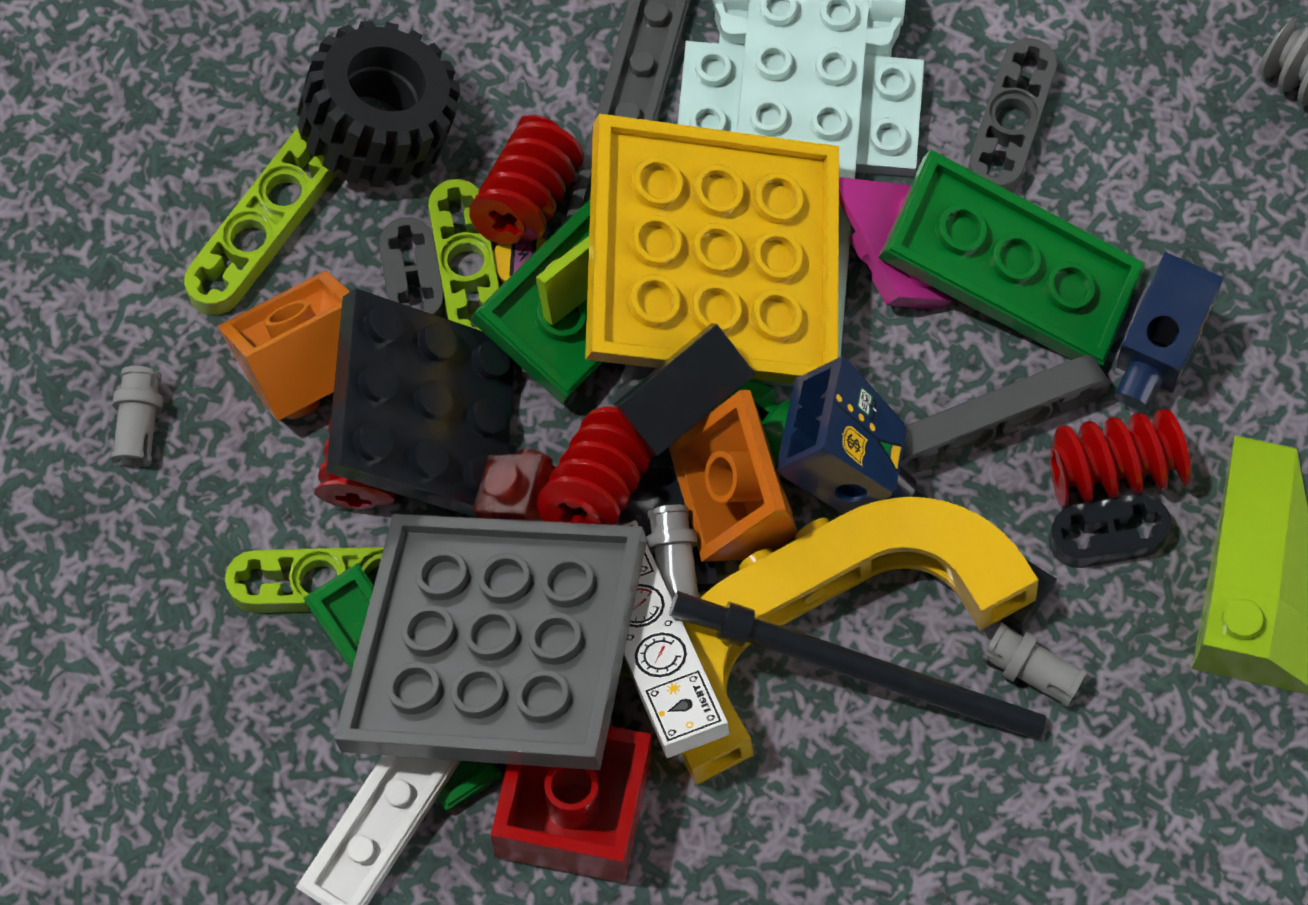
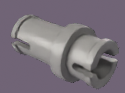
(137, 408)
(672, 546)
(1033, 664)

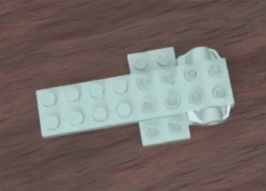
(811, 77)

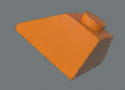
(290, 345)
(732, 483)

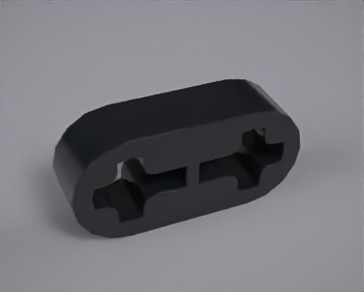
(1112, 544)

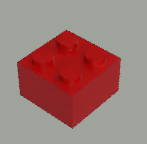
(576, 816)

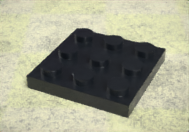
(417, 402)

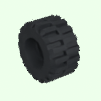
(385, 67)

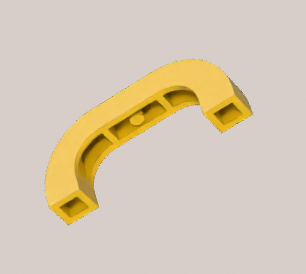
(841, 553)

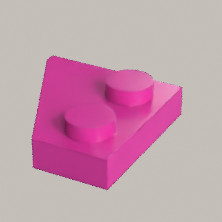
(872, 211)

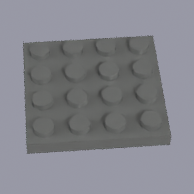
(493, 641)

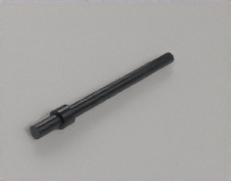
(739, 625)

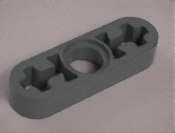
(1006, 95)

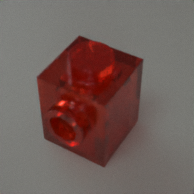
(513, 486)

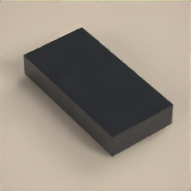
(684, 389)

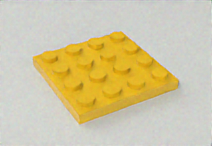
(712, 232)

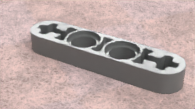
(1001, 410)

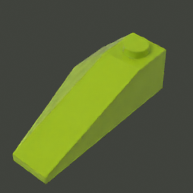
(1258, 572)

